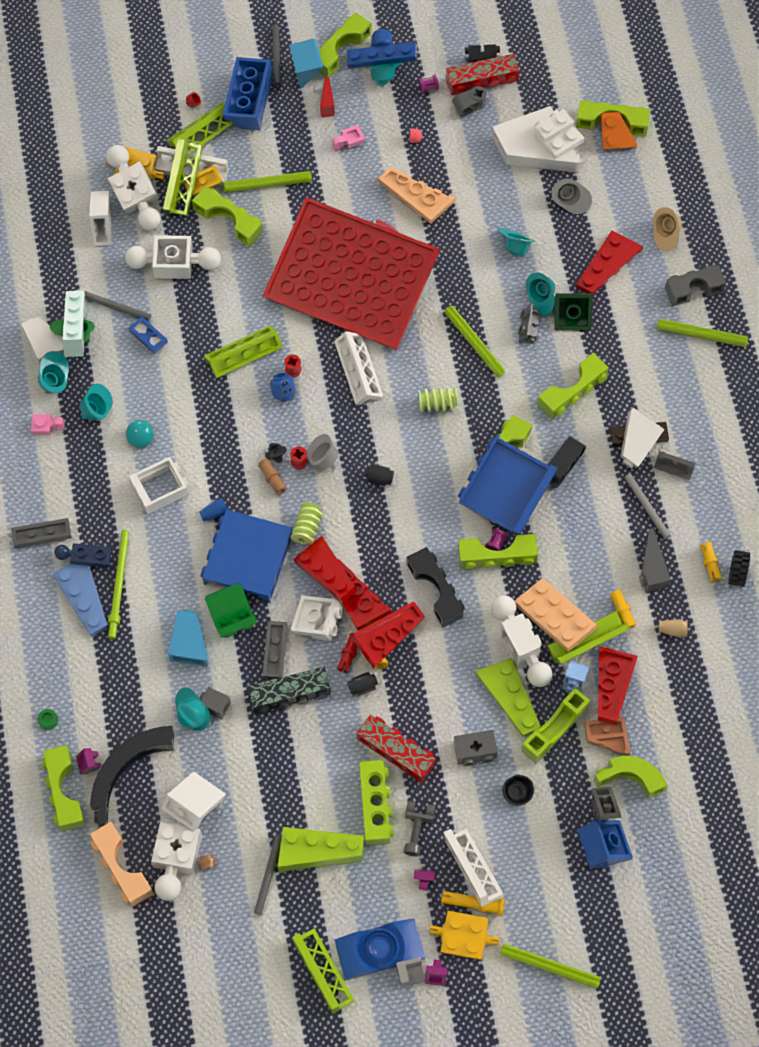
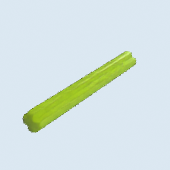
(268, 181)
(702, 332)
(475, 341)
(550, 966)

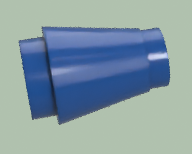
(213, 510)

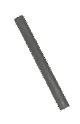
(276, 55)
(117, 306)
(268, 875)

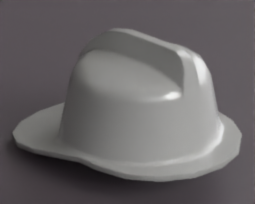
(572, 196)
(322, 452)

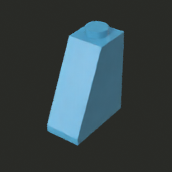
(187, 640)

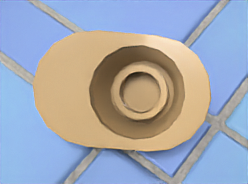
(666, 228)

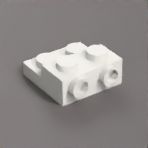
(558, 133)
(317, 617)

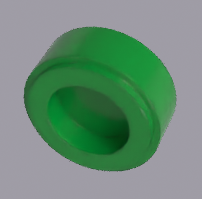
(47, 719)

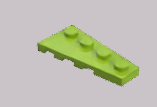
(508, 690)

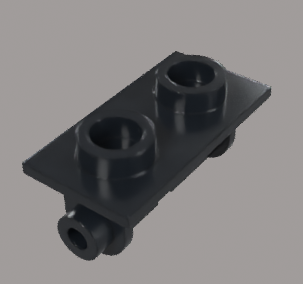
(475, 54)

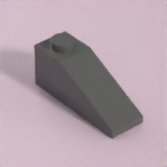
(654, 570)
(604, 804)

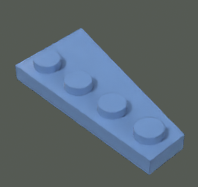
(82, 594)

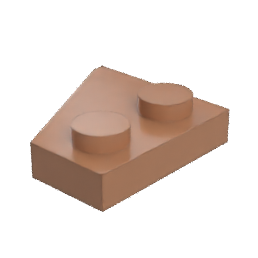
(608, 735)

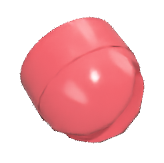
(415, 135)

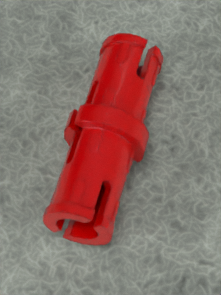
(349, 653)

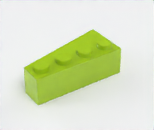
(318, 849)

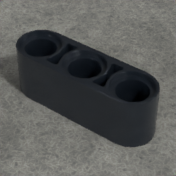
(566, 459)

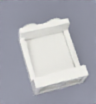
(193, 800)

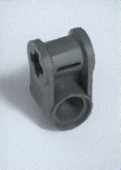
(469, 102)

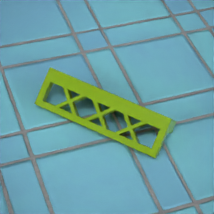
(198, 124)
(176, 174)
(243, 351)
(607, 628)
(315, 972)

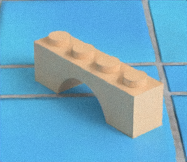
(133, 885)

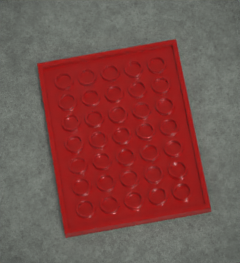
(351, 273)

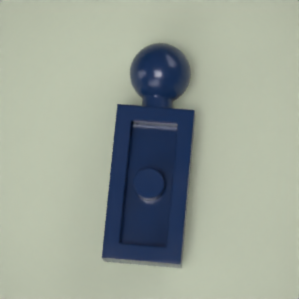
(85, 554)

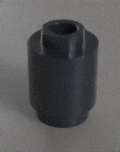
(379, 474)
(362, 684)

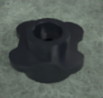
(275, 447)

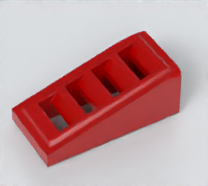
(327, 104)

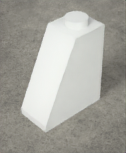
(100, 218)
(42, 338)
(638, 438)

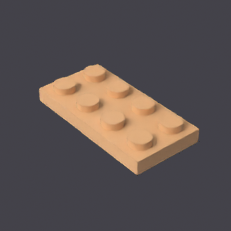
(555, 615)

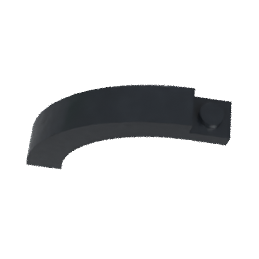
(126, 754)

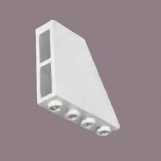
(521, 147)

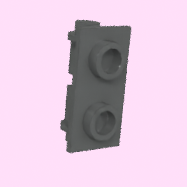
(529, 316)
(674, 465)

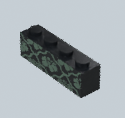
(289, 690)

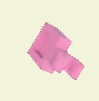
(350, 136)
(44, 423)

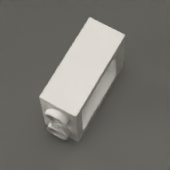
(153, 471)

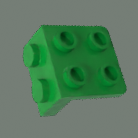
(230, 610)

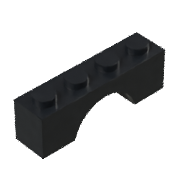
(424, 567)

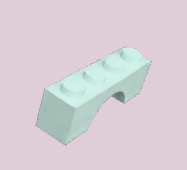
(73, 323)

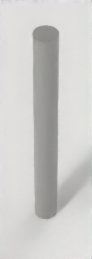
(647, 506)

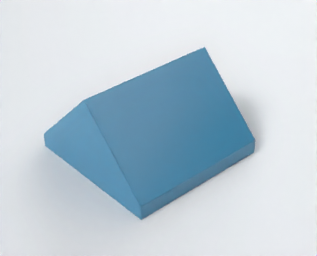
(306, 60)

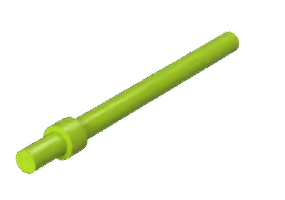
(114, 618)

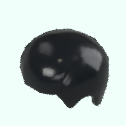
(518, 790)

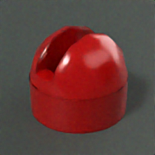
(193, 100)

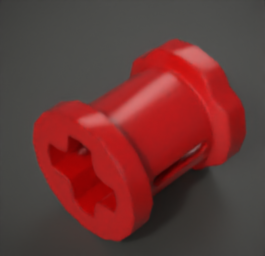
(292, 365)
(298, 452)

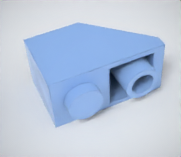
(575, 677)

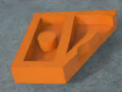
(615, 132)

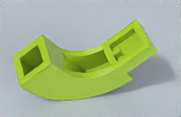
(636, 769)

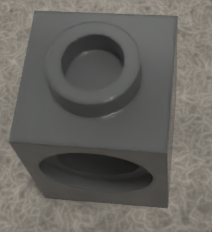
(216, 702)

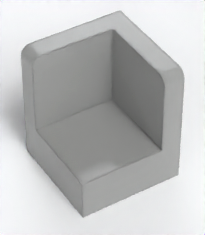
(410, 972)

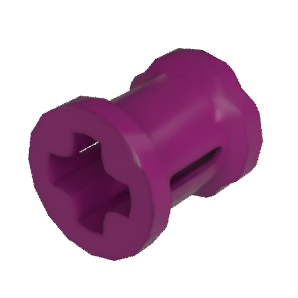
(428, 83)
(497, 540)

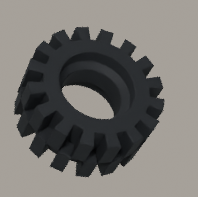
(739, 568)

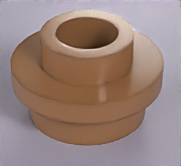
(207, 861)

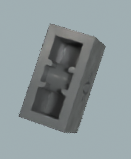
(482, 740)

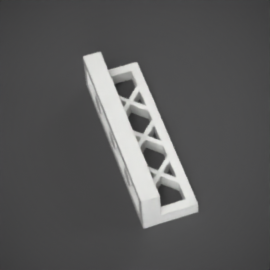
(165, 162)
(355, 366)
(469, 869)

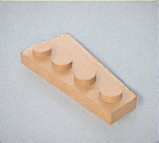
(422, 199)

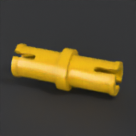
(710, 562)
(623, 608)

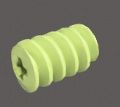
(437, 400)
(306, 523)

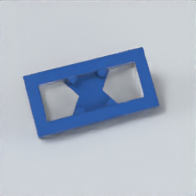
(148, 335)

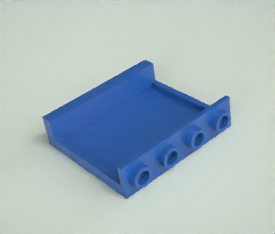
(506, 485)
(247, 553)

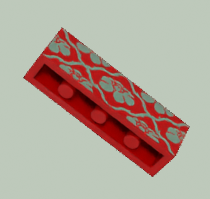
(482, 73)
(396, 748)

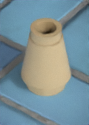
(674, 627)

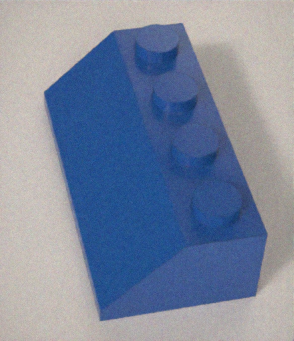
(248, 92)

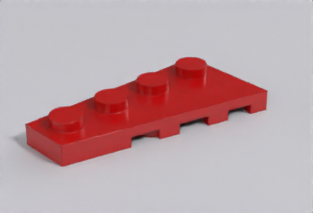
(608, 261)
(325, 569)
(363, 606)
(384, 635)
(613, 682)

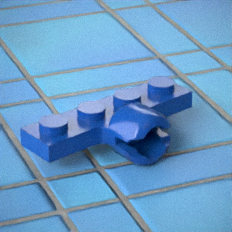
(381, 51)

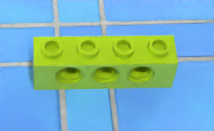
(375, 771)

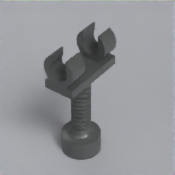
(413, 848)

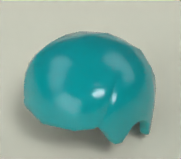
(139, 433)

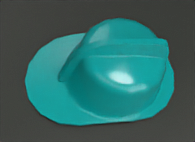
(383, 73)
(516, 242)
(541, 292)
(53, 372)
(96, 403)
(191, 710)

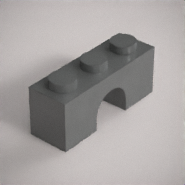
(708, 279)

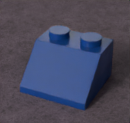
(604, 843)

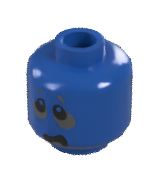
(282, 387)

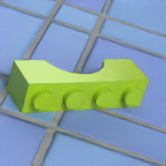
(354, 30)
(634, 117)
(211, 204)
(556, 400)
(515, 432)
(474, 554)
(565, 716)
(59, 764)

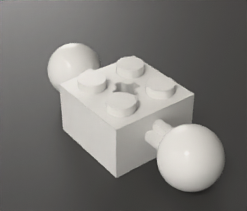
(136, 176)
(172, 257)
(521, 641)
(183, 860)

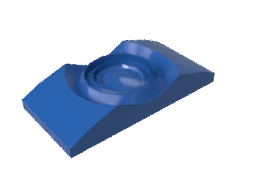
(378, 948)

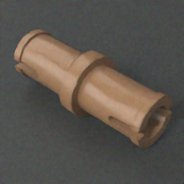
(272, 476)

